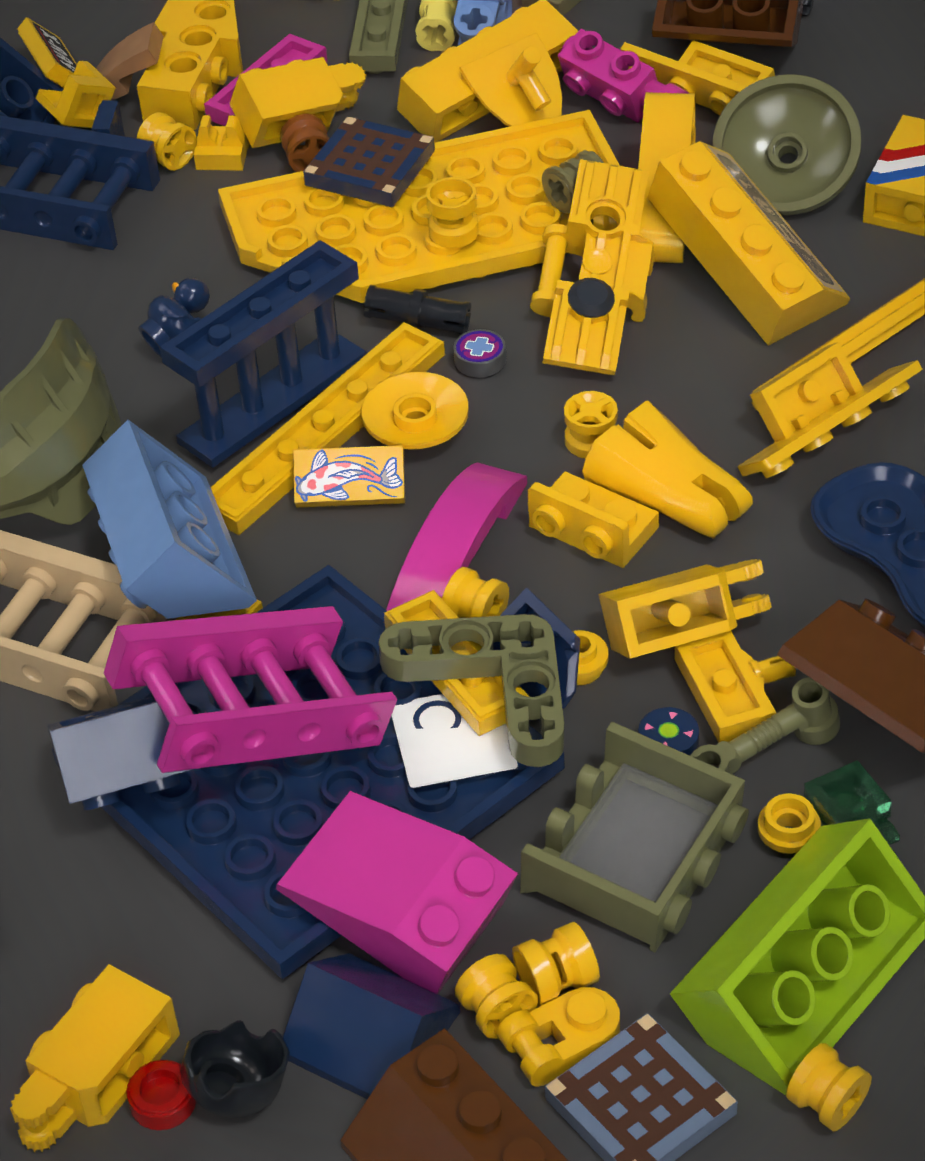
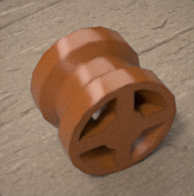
(296, 131)

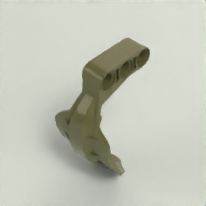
(51, 425)

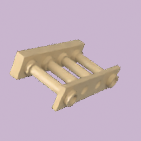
(87, 589)

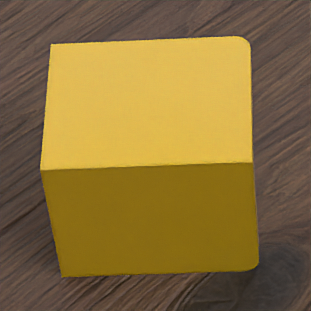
(80, 97)

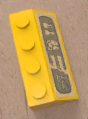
(743, 242)

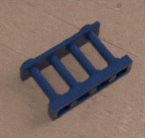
(75, 156)
(246, 323)

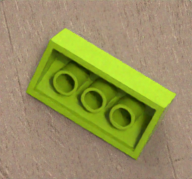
(806, 953)

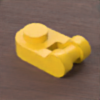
(577, 1020)

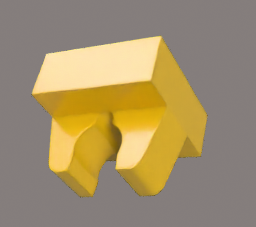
(220, 145)

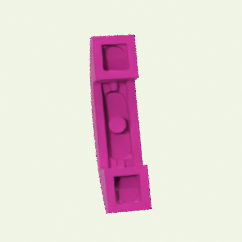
(456, 529)

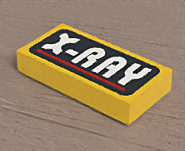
(47, 51)

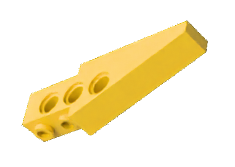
(194, 59)

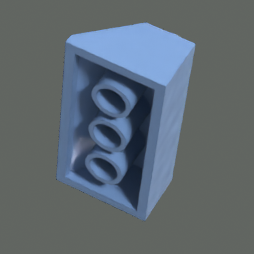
(164, 528)

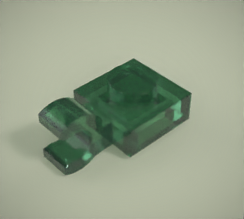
(851, 796)

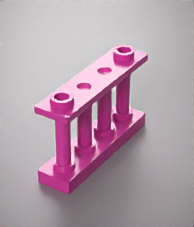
(239, 646)

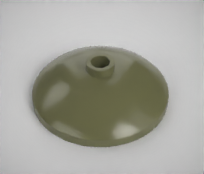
(797, 118)

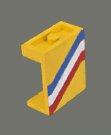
(898, 181)

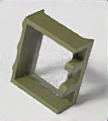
(637, 837)

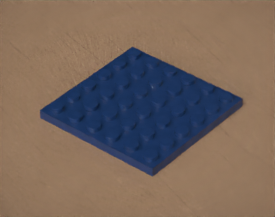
(244, 824)

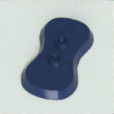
(880, 519)

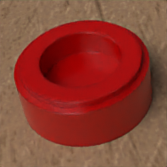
(158, 1096)

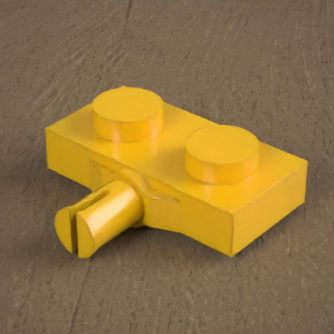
(729, 683)

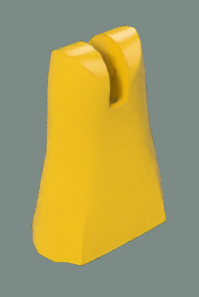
(666, 472)

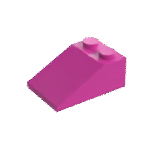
(399, 888)

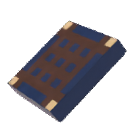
(369, 161)

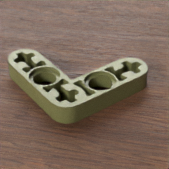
(512, 662)

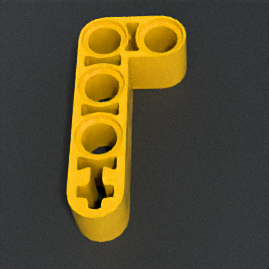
(666, 129)

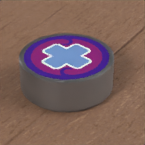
(479, 353)

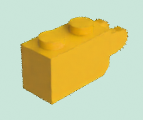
(273, 95)
(679, 608)
(90, 1056)

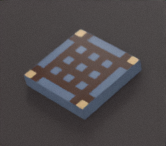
(641, 1097)

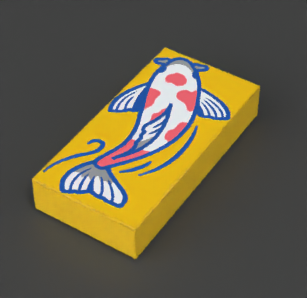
(349, 476)

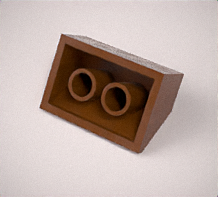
(730, 21)
(866, 664)
(443, 1109)

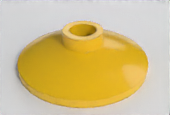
(415, 410)

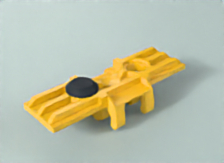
(613, 274)

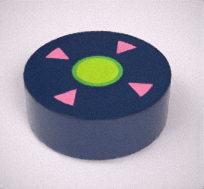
(671, 727)

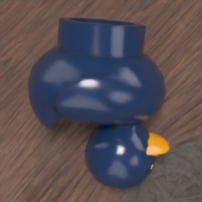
(172, 315)

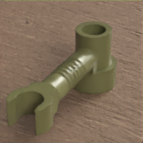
(810, 716)

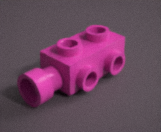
(605, 75)

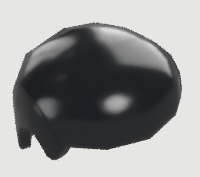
(234, 1069)

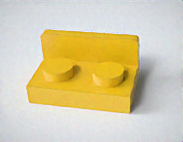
(591, 518)

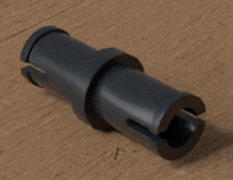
(417, 309)

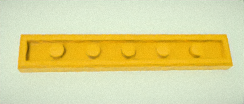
(323, 423)

